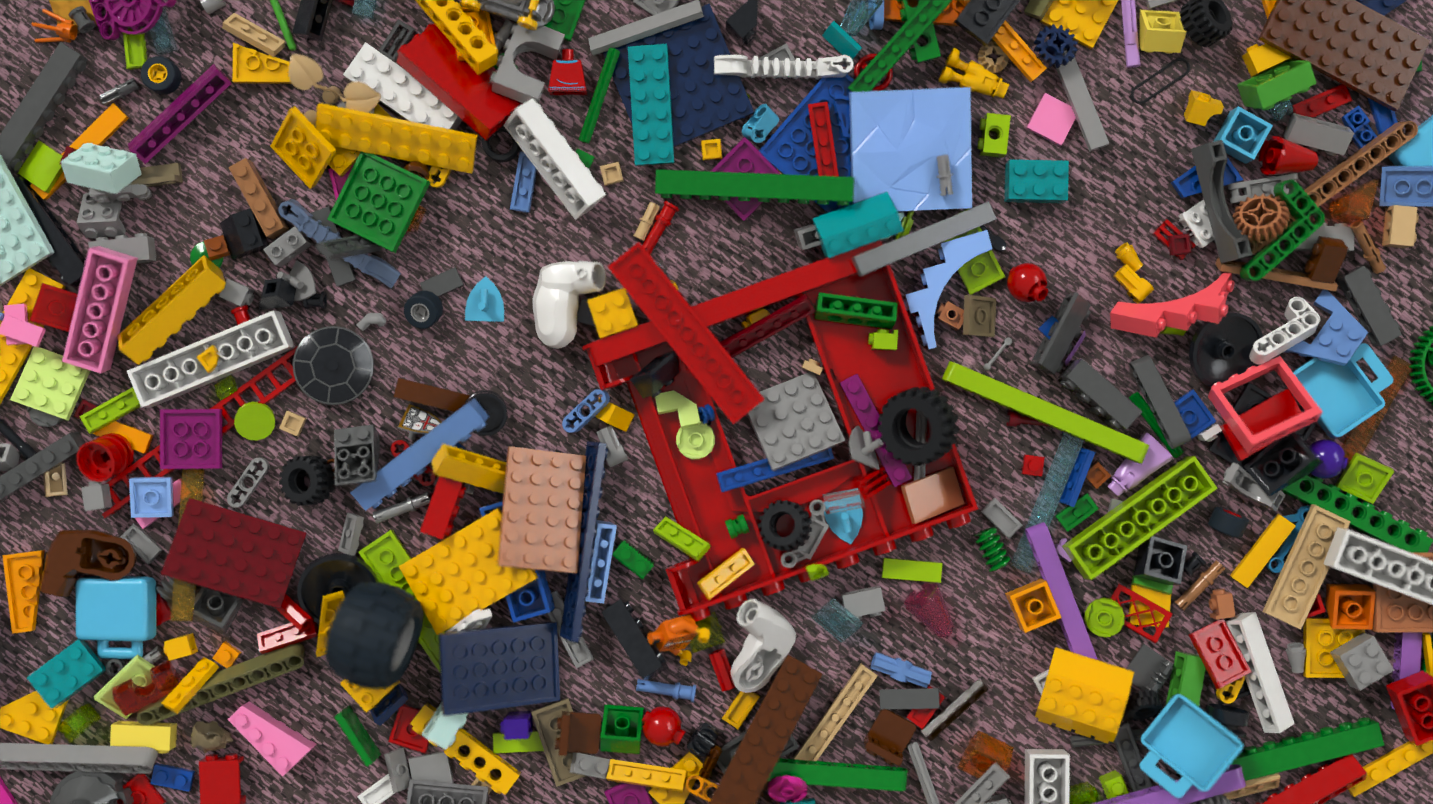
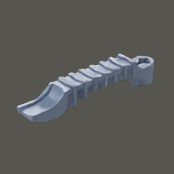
(314, 229)

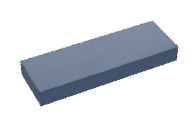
(523, 184)

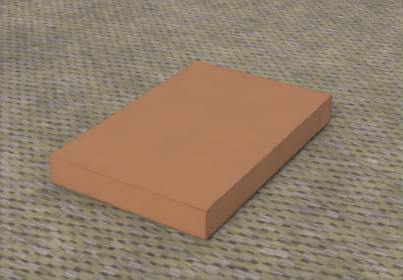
(932, 495)

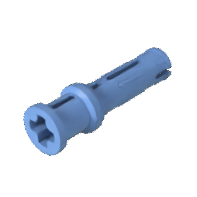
(677, 690)

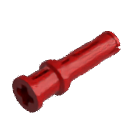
(662, 221)

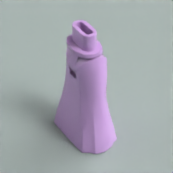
(1131, 473)

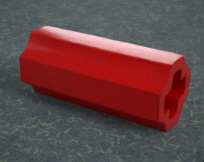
(295, 614)
(722, 669)

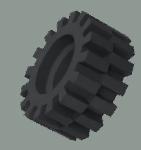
(1143, 705)

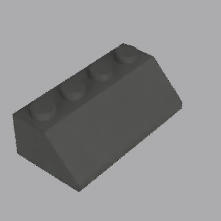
(1070, 316)

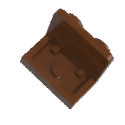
(578, 733)
(889, 736)

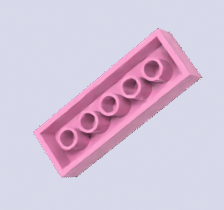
(99, 309)

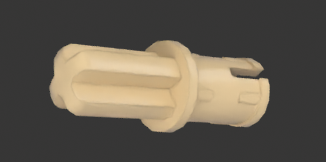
(647, 221)

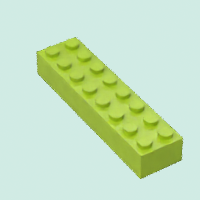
(1139, 517)

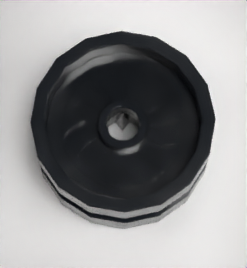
(497, 411)

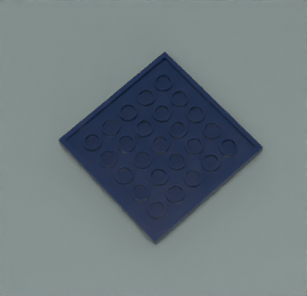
(698, 97)

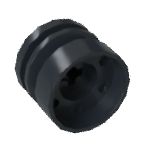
(1230, 718)

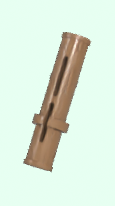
(1371, 253)
(1205, 579)

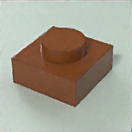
(216, 247)
(1097, 475)

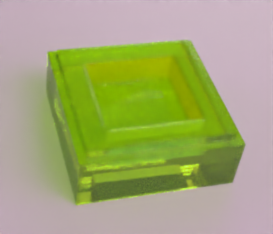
(225, 387)

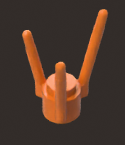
(66, 30)

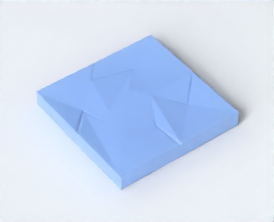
(898, 143)

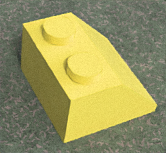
(1161, 31)

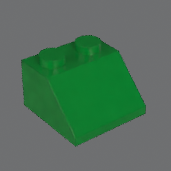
(621, 729)

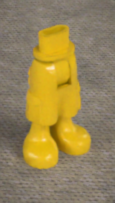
(975, 76)

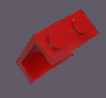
(221, 779)

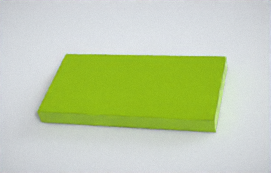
(980, 270)

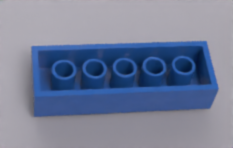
(531, 598)

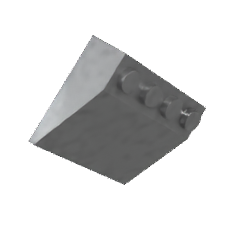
(445, 793)

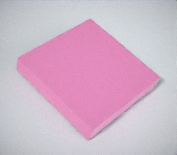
(1052, 119)

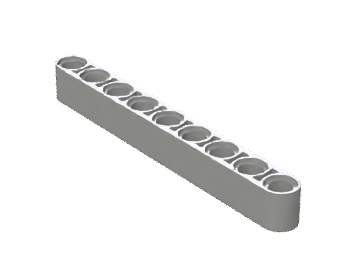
(77, 758)

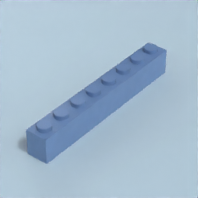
(418, 455)

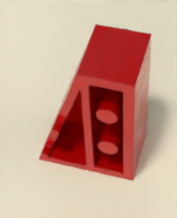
(443, 508)

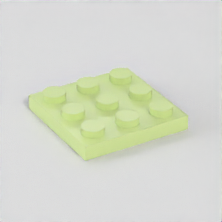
(50, 384)

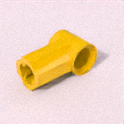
(1135, 286)

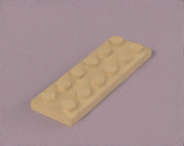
(1304, 568)

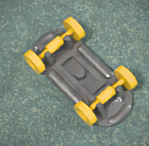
(528, 15)

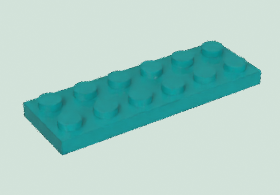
(651, 105)

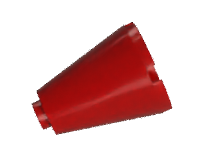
(1285, 157)

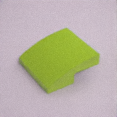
(42, 167)

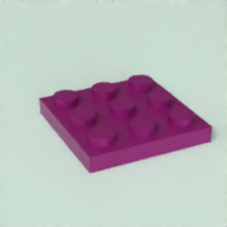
(745, 159)
(190, 438)

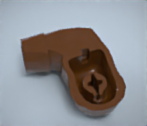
(86, 553)

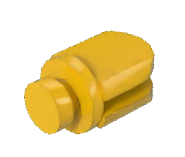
(754, 317)

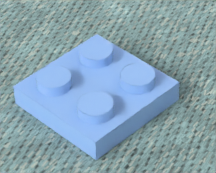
(151, 497)

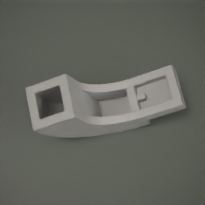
(1243, 483)

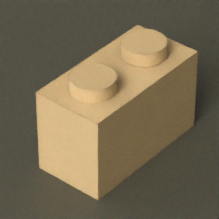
(1400, 226)

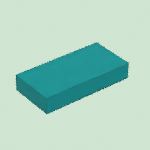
(841, 40)

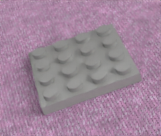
(794, 421)

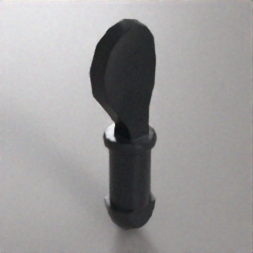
(996, 241)

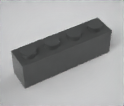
(1369, 306)

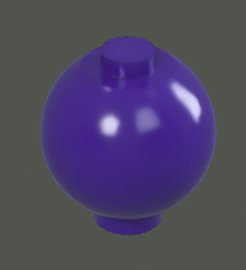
(1333, 458)

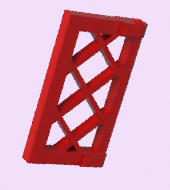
(1152, 606)

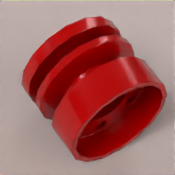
(105, 457)

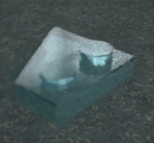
(858, 14)

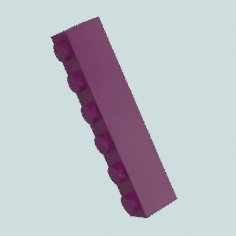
(179, 114)

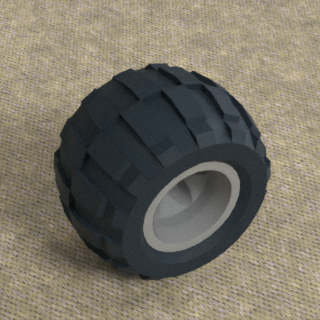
(374, 635)

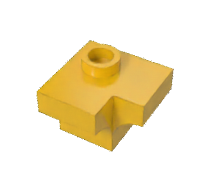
(1201, 108)

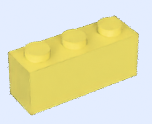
(156, 736)

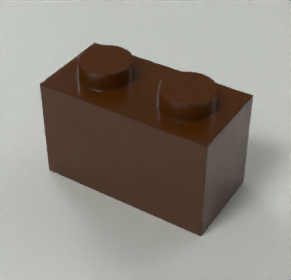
(1326, 259)

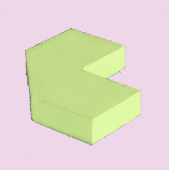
(673, 401)

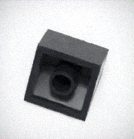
(743, 23)
(243, 234)
(656, 374)

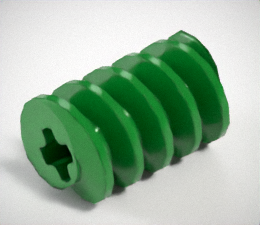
(992, 548)

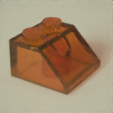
(1354, 204)
(983, 753)

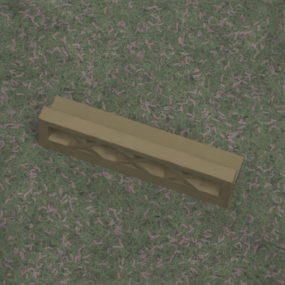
(160, 175)

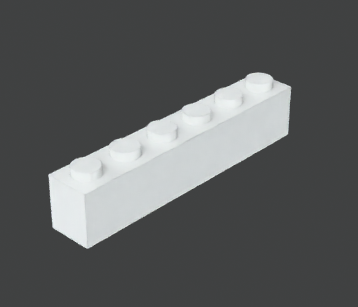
(1263, 679)

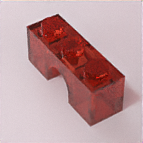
(132, 698)

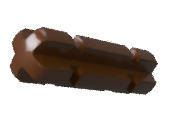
(710, 761)

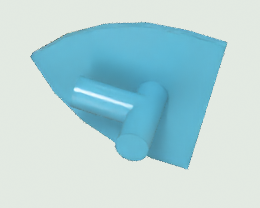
(484, 303)
(845, 523)

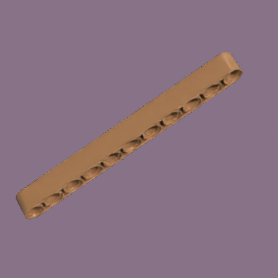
(1347, 168)

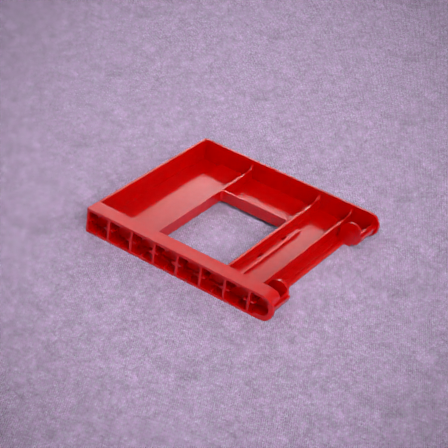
(693, 482)

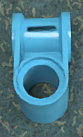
(761, 123)

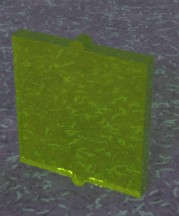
(716, 635)

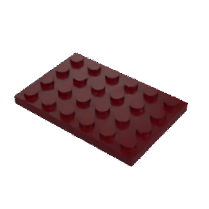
(233, 553)

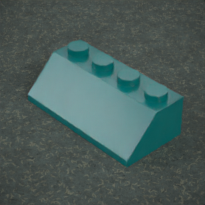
(857, 224)

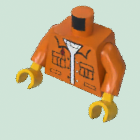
(676, 635)

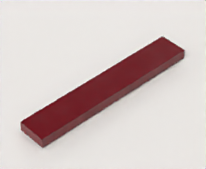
(768, 326)

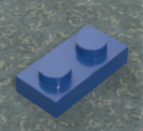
(172, 777)

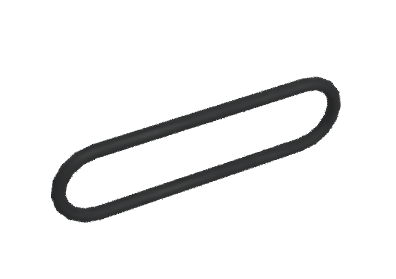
(1165, 87)

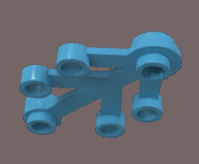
(1285, 547)

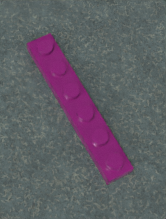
(869, 421)

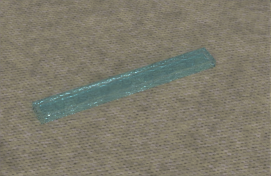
(1049, 496)

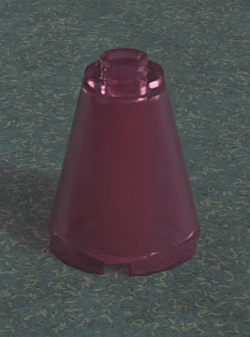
(930, 609)

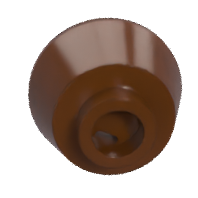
(418, 168)

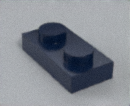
(389, 704)

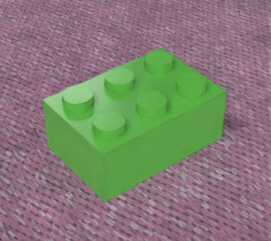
(1277, 84)

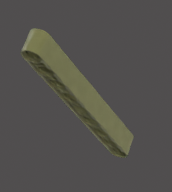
(232, 680)

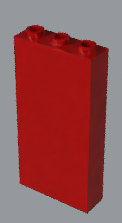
(454, 82)

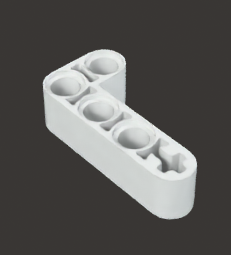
(1296, 324)

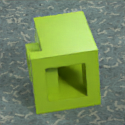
(883, 340)

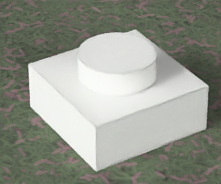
(1209, 433)

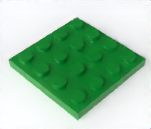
(378, 200)

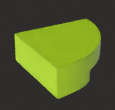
(817, 571)

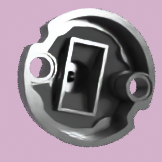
(91, 789)

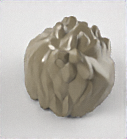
(209, 736)

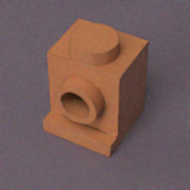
(955, 322)
(1221, 604)

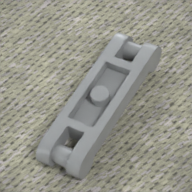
(1258, 187)

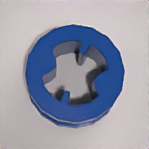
(706, 413)

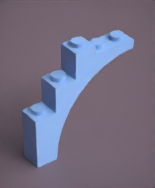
(955, 254)

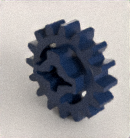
(1055, 46)

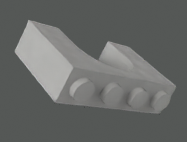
(508, 79)

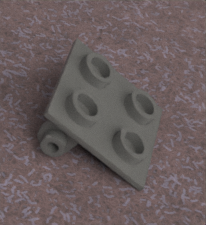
(1149, 669)

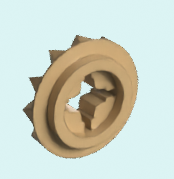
(988, 63)

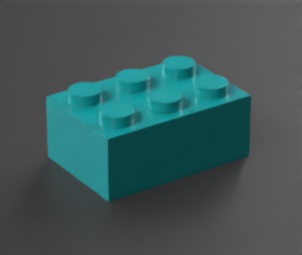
(1036, 181)
(67, 673)

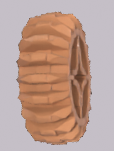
(1261, 217)

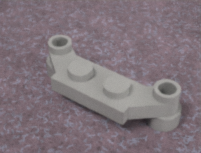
(818, 527)

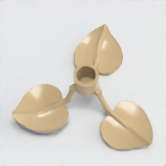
(306, 72)

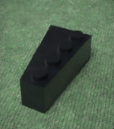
(634, 639)

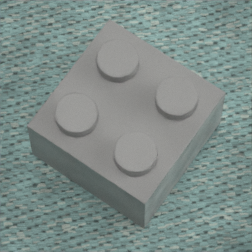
(1362, 661)

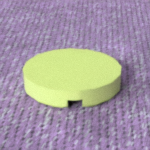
(695, 441)

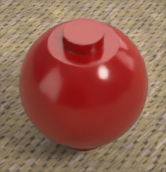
(1027, 283)
(662, 726)

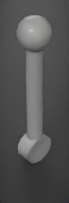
(1007, 341)

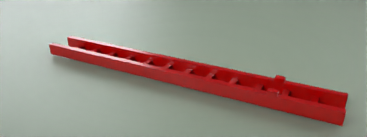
(220, 405)

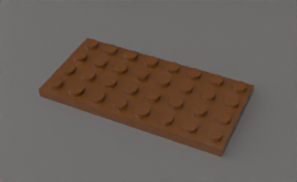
(1348, 45)

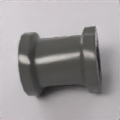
(82, 20)

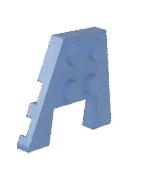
(1338, 336)

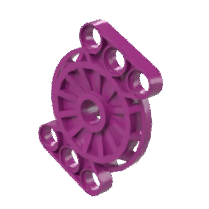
(125, 14)

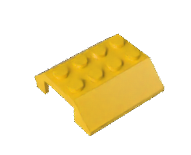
(1084, 695)

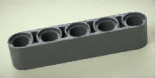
(1160, 402)

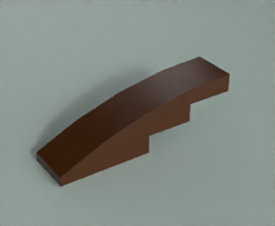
(430, 395)

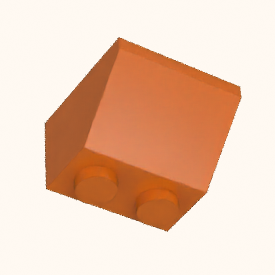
(1350, 606)

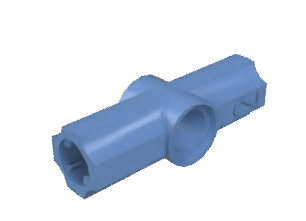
(901, 670)

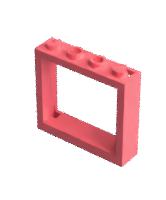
(1251, 442)

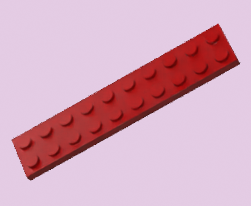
(686, 332)

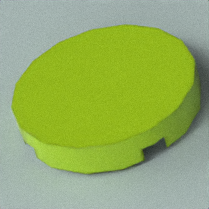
(254, 421)
(1104, 617)

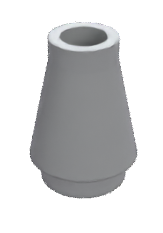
(1296, 655)

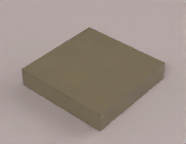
(979, 316)

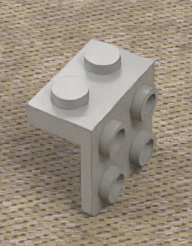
(100, 219)

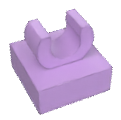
(1061, 552)

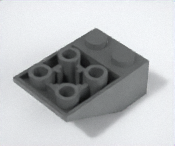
(356, 454)

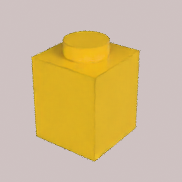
(180, 646)

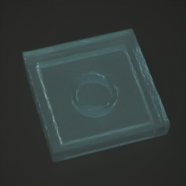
(837, 620)

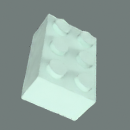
(101, 168)

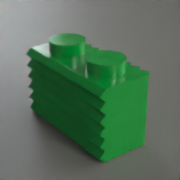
(633, 559)

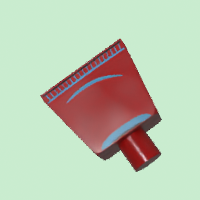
(567, 76)

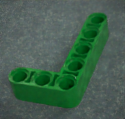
(1288, 237)

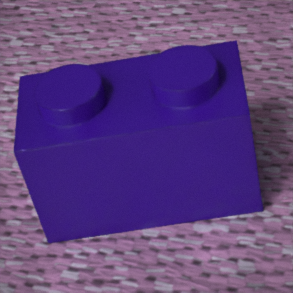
(517, 725)

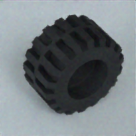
(1206, 21)
(320, 480)
(769, 521)

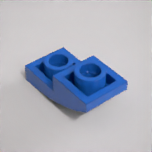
(1358, 123)

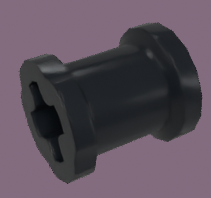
(316, 300)
(1193, 564)

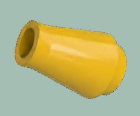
(1128, 255)

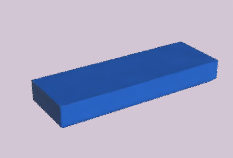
(1077, 477)

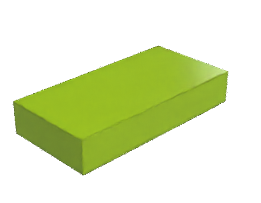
(134, 50)

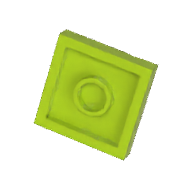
(1364, 478)

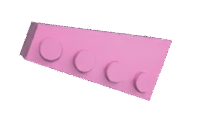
(271, 737)

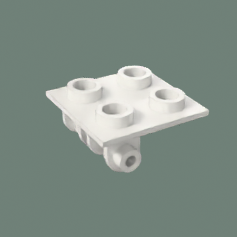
(1199, 223)

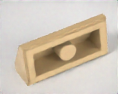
(55, 481)

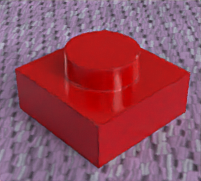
(1033, 465)

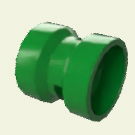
(737, 526)

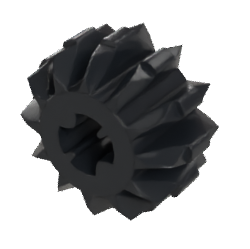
(702, 740)

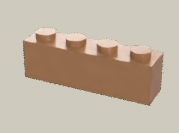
(259, 198)

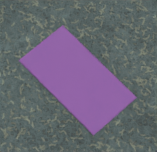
(1075, 348)

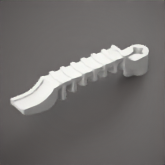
(822, 68)

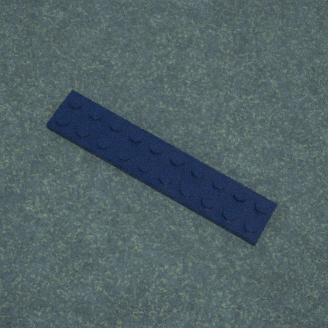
(577, 583)

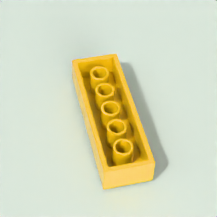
(171, 310)

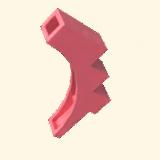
(1180, 313)

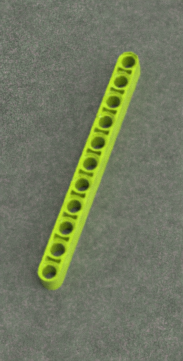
(1045, 412)

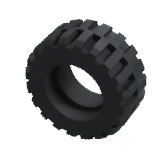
(897, 436)

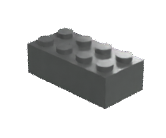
(1099, 395)

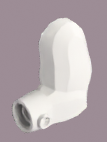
(558, 298)
(764, 647)

